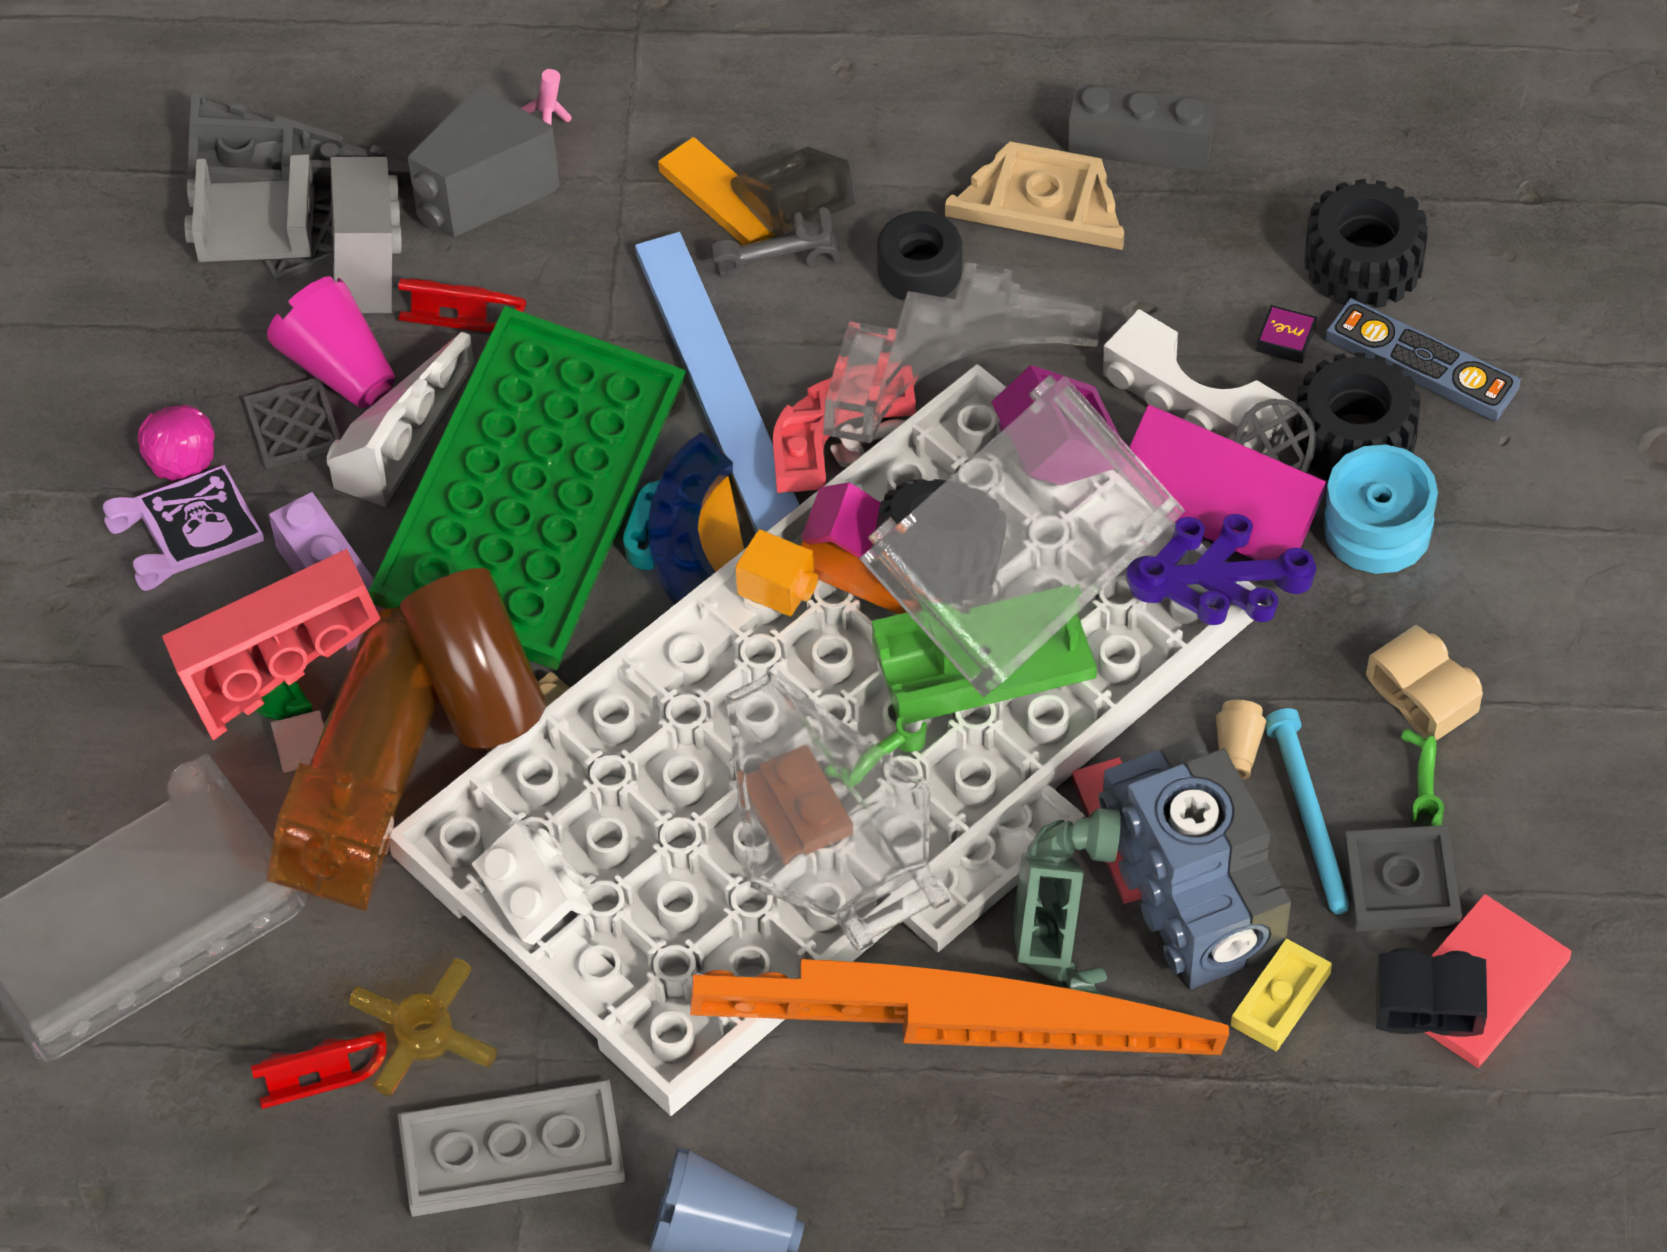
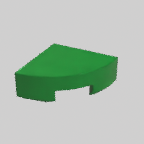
(285, 702)

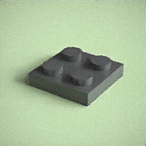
(1402, 878)

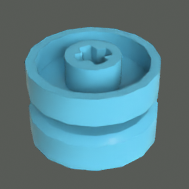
(1380, 509)

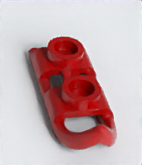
(470, 302)
(327, 1058)

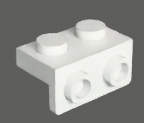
(531, 881)

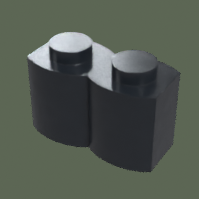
(1431, 993)

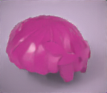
(176, 442)

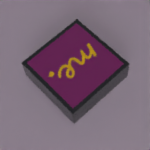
(1286, 334)

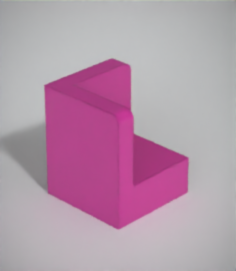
(843, 517)

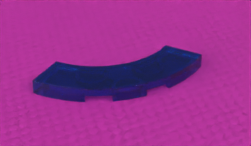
(676, 515)

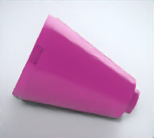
(333, 342)

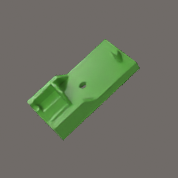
(929, 685)

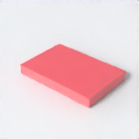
(1518, 968)

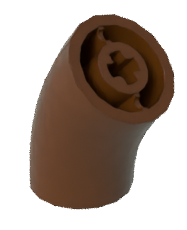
(474, 658)

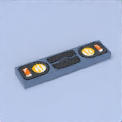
(1425, 359)

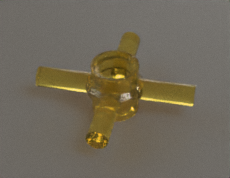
(427, 1043)

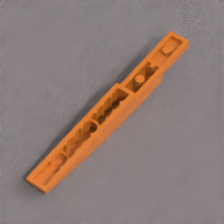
(957, 1008)

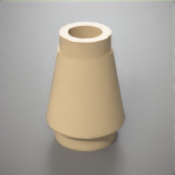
(1240, 733)

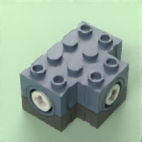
(1198, 859)

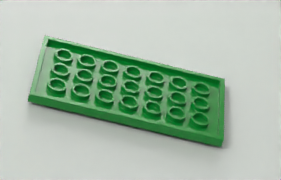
(534, 475)

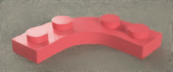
(800, 439)

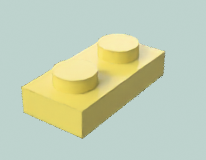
(1281, 994)

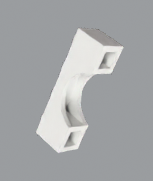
(1145, 363)

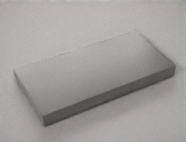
(510, 1148)

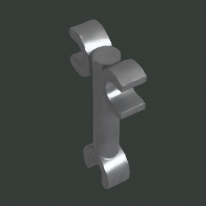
(809, 236)

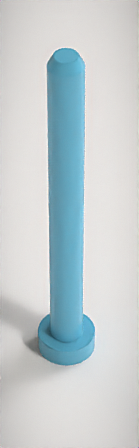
(1283, 726)

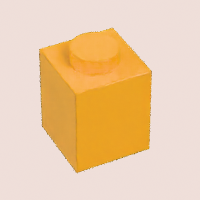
(776, 573)

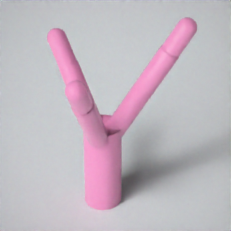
(547, 98)

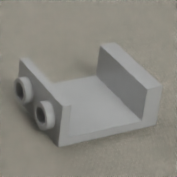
(252, 217)

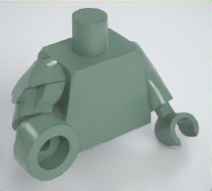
(1051, 896)

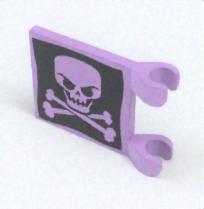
(188, 522)

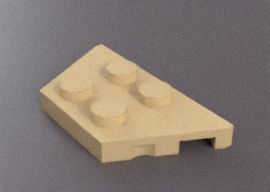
(1042, 195)

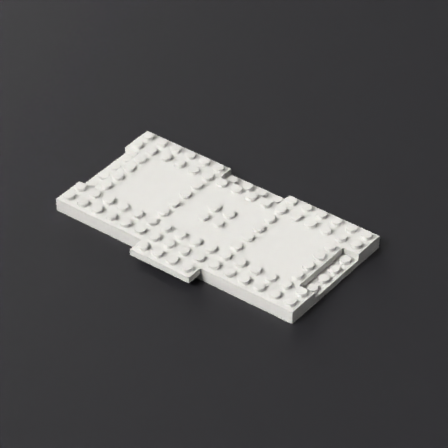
(646, 801)

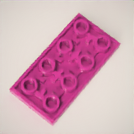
(1224, 478)

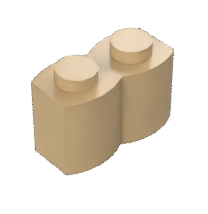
(1424, 682)

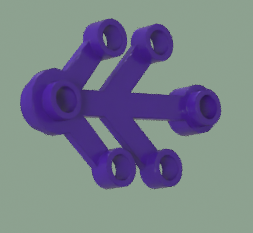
(1160, 577)

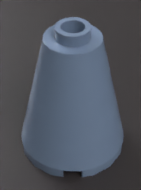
(720, 1212)

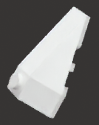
(392, 432)

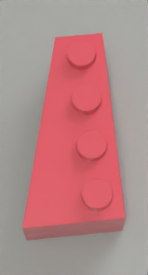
(269, 638)

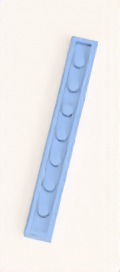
(715, 377)

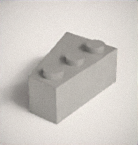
(365, 228)

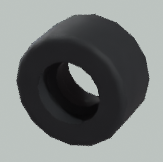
(925, 234)

